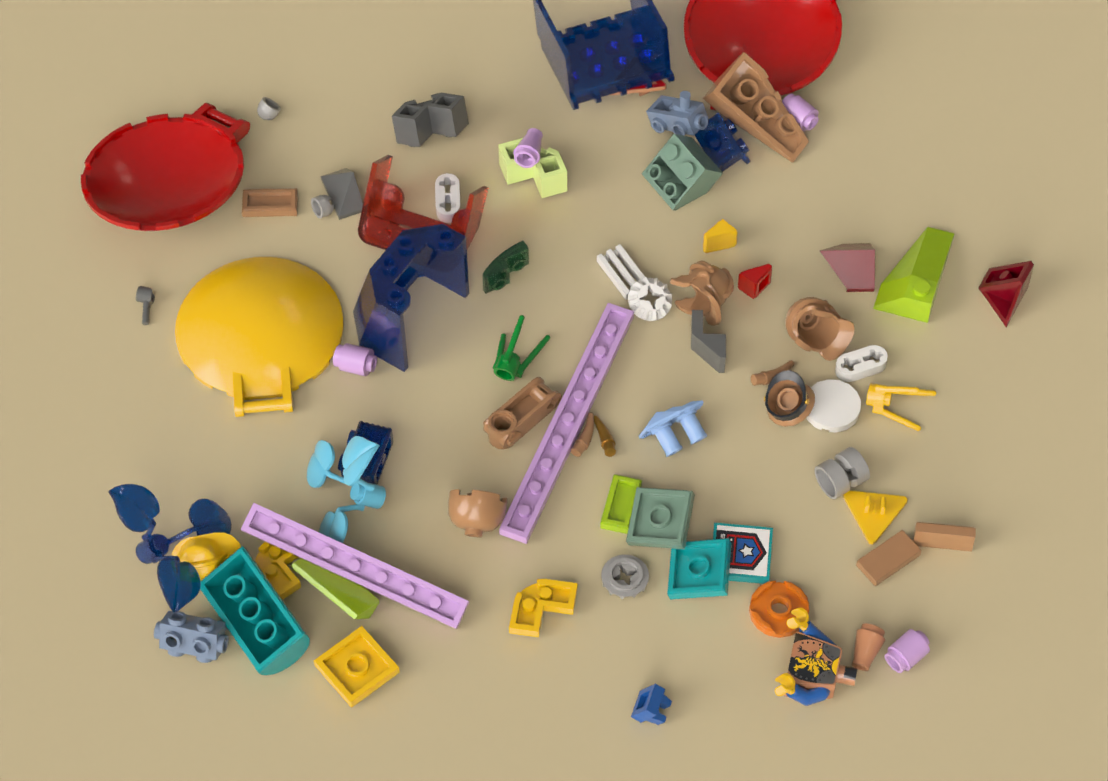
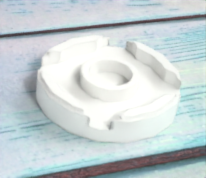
(835, 406)

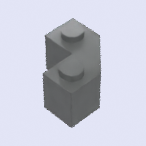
(442, 115)

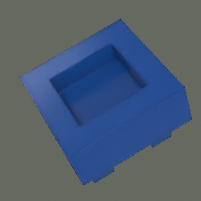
(648, 705)

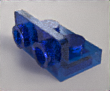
(721, 144)

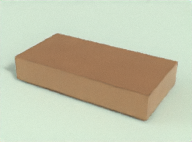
(269, 202)
(944, 536)
(888, 558)

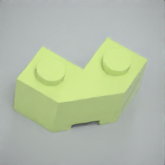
(548, 173)

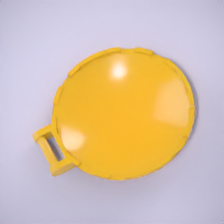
(259, 330)

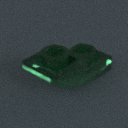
(498, 272)

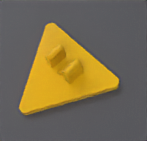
(874, 511)

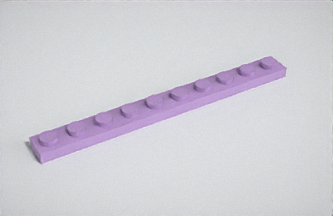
(566, 424)

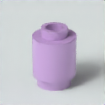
(802, 111)
(354, 359)
(907, 650)

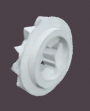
(644, 309)

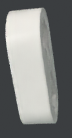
(442, 197)
(860, 363)

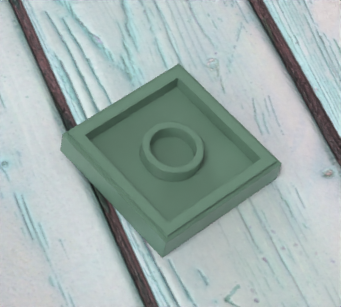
(660, 518)

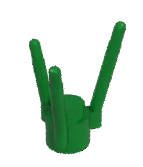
(508, 365)

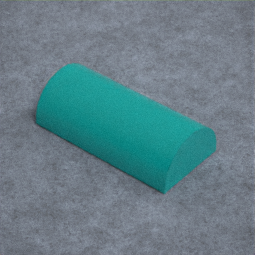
(255, 614)

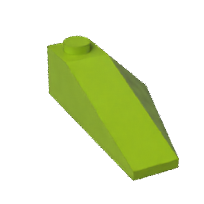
(916, 278)

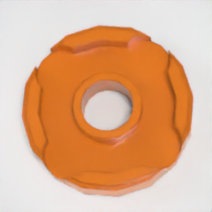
(772, 593)

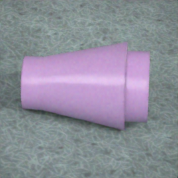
(528, 150)

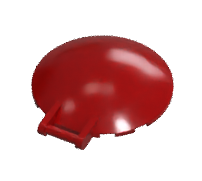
(785, 37)
(165, 169)

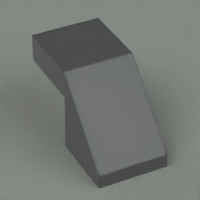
(707, 346)

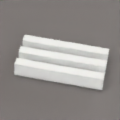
(628, 262)

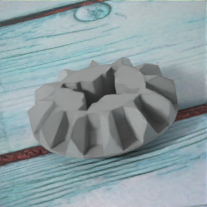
(630, 566)

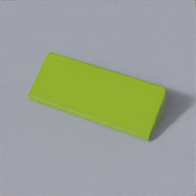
(344, 593)

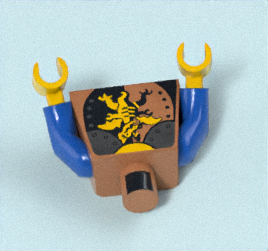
(813, 664)

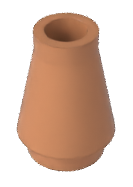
(867, 645)

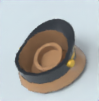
(788, 399)

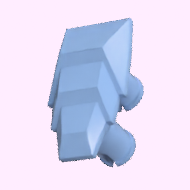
(661, 422)

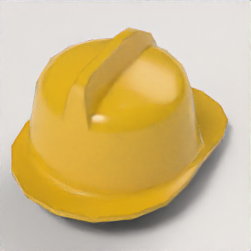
(206, 551)

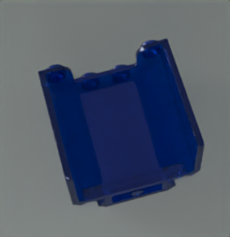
(384, 298)

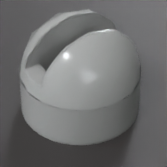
(268, 109)
(321, 206)

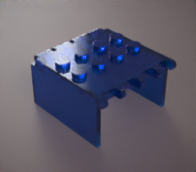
(608, 53)

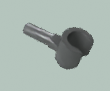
(145, 296)

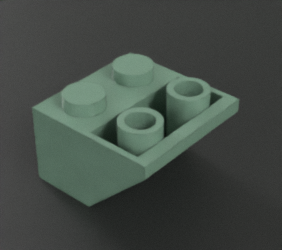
(681, 171)

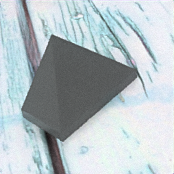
(344, 192)

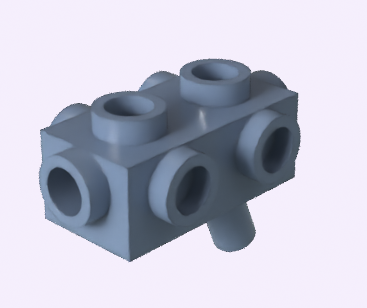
(678, 115)
(192, 636)

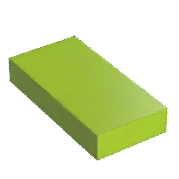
(619, 504)

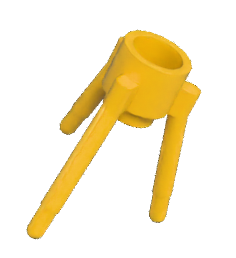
(881, 396)

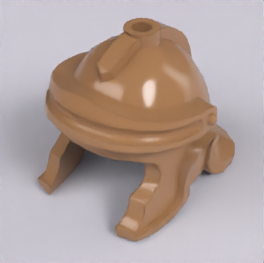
(711, 289)
(819, 327)

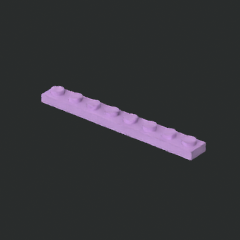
(355, 566)

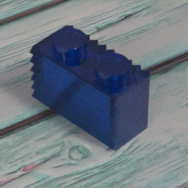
(376, 434)

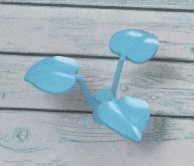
(354, 460)

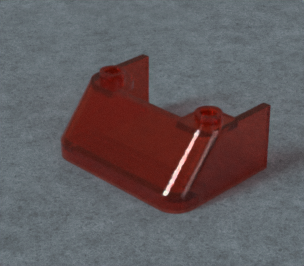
(384, 214)

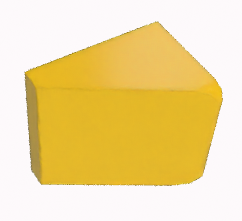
(720, 237)

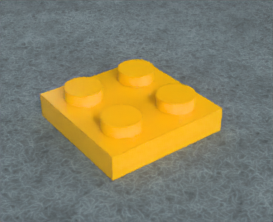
(356, 666)

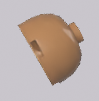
(476, 511)

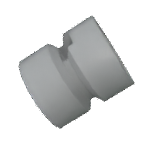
(839, 474)

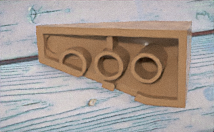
(755, 106)

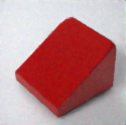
(755, 280)

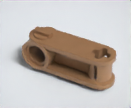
(520, 414)

